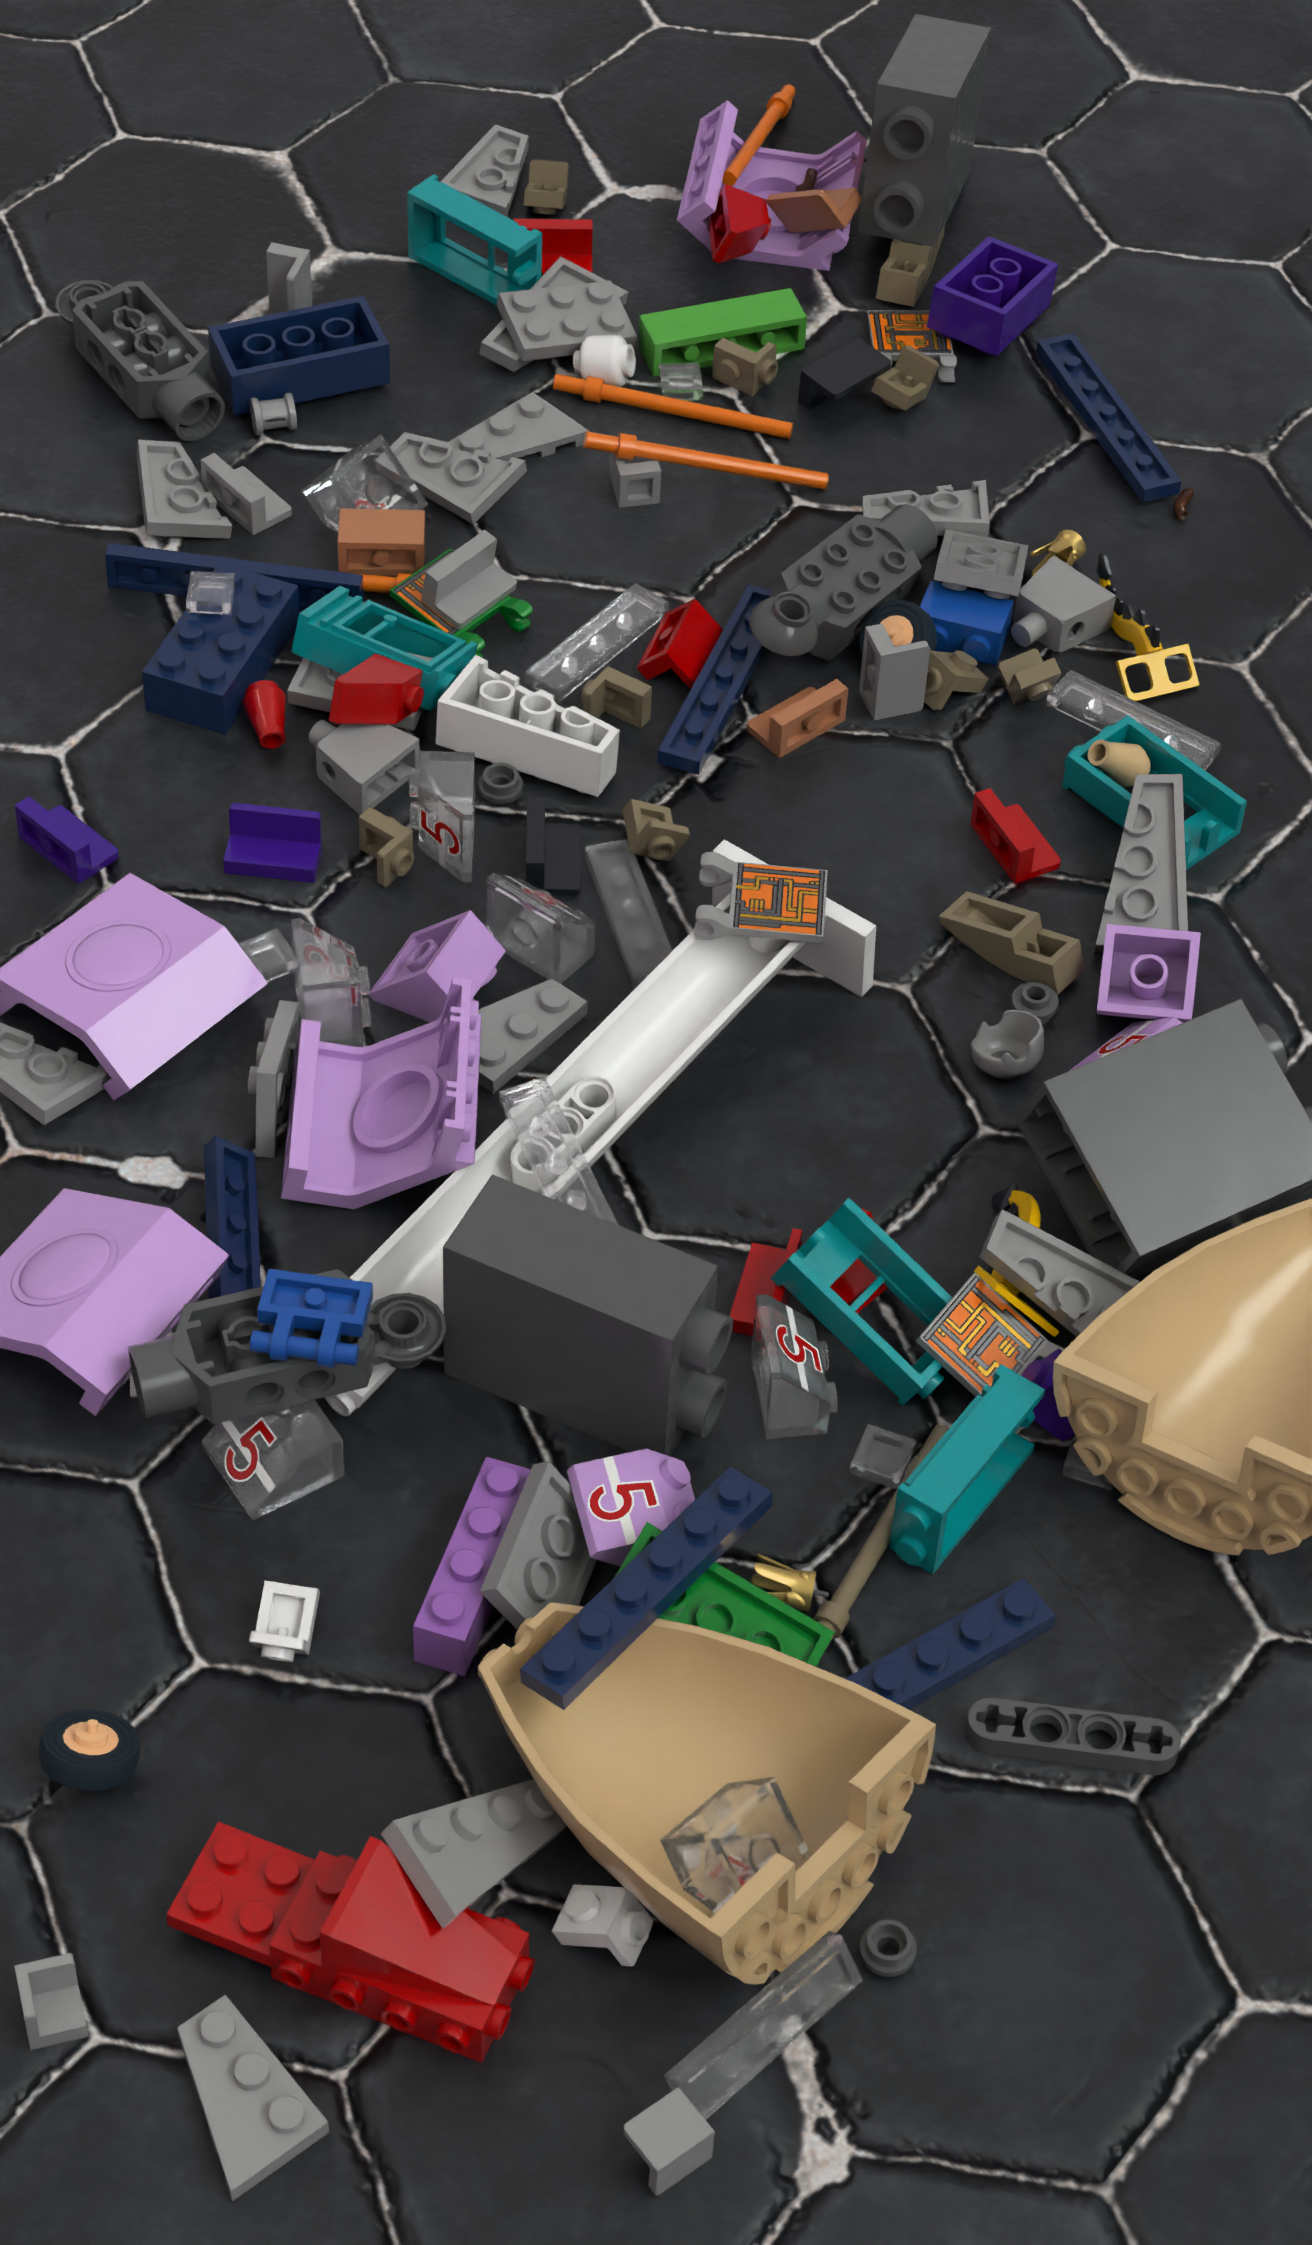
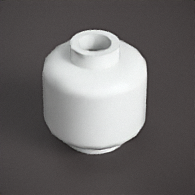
(605, 358)

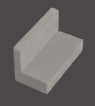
(288, 278)
(243, 495)
(467, 582)
(892, 676)

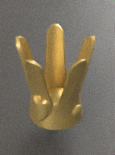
(1067, 547)
(790, 1585)

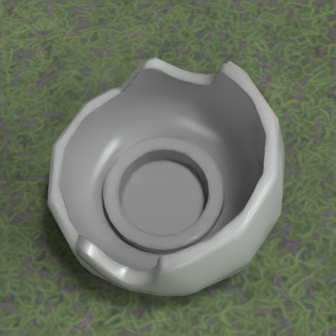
(1010, 1046)

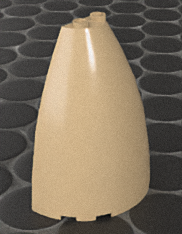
(1204, 1390)
(678, 1725)

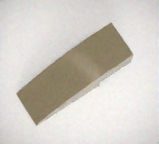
(906, 271)
(1014, 940)

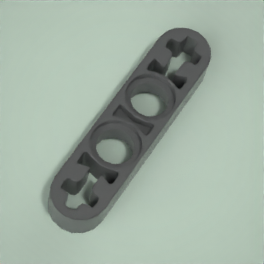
(1071, 1745)

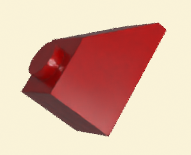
(737, 224)
(376, 692)

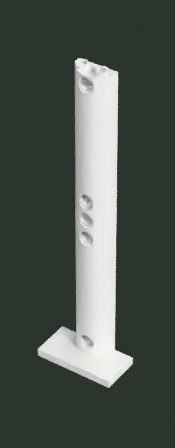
(618, 1077)

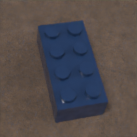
(300, 353)
(214, 657)

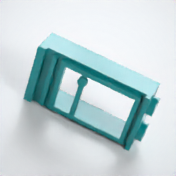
(436, 202)
(346, 631)
(1217, 806)
(827, 1256)
(964, 1471)

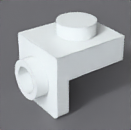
(285, 1621)
(604, 1919)

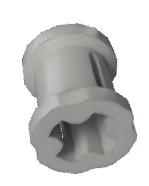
(273, 413)

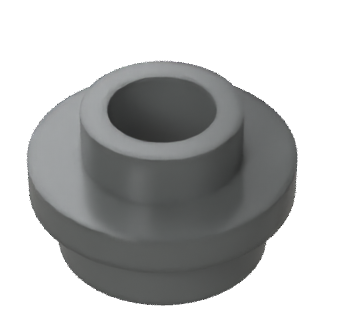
(500, 783)
(1036, 999)
(890, 1934)

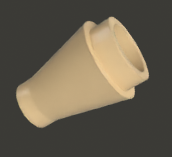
(1119, 760)

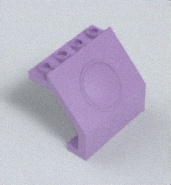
(766, 174)
(132, 978)
(383, 1111)
(97, 1280)

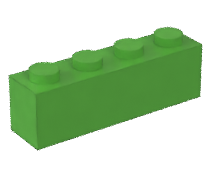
(749, 321)

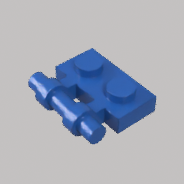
(312, 1304)

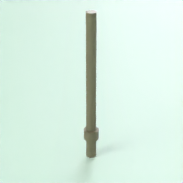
(835, 1613)

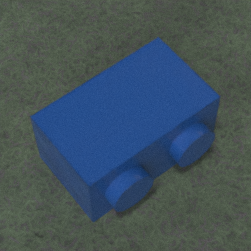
(968, 621)

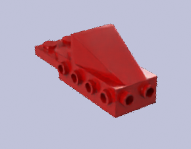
(357, 1937)

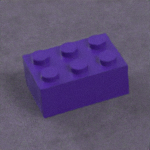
(992, 296)

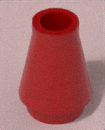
(266, 710)

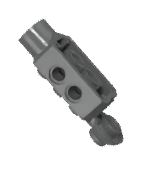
(143, 354)
(841, 581)
(218, 1375)

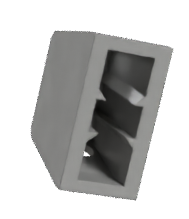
(1061, 608)
(363, 760)

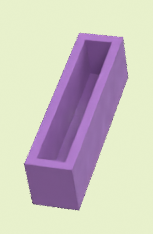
(454, 1607)

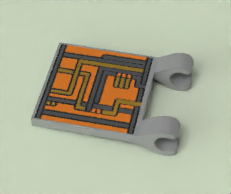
(898, 328)
(764, 901)
(981, 1333)

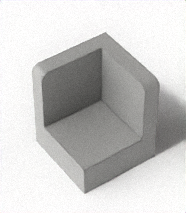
(635, 482)
(51, 2001)
(670, 2139)

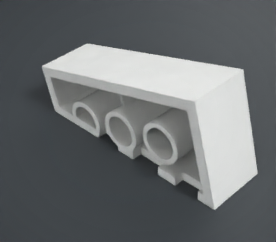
(525, 729)

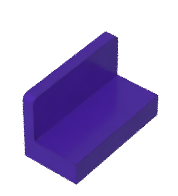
(63, 839)
(273, 842)

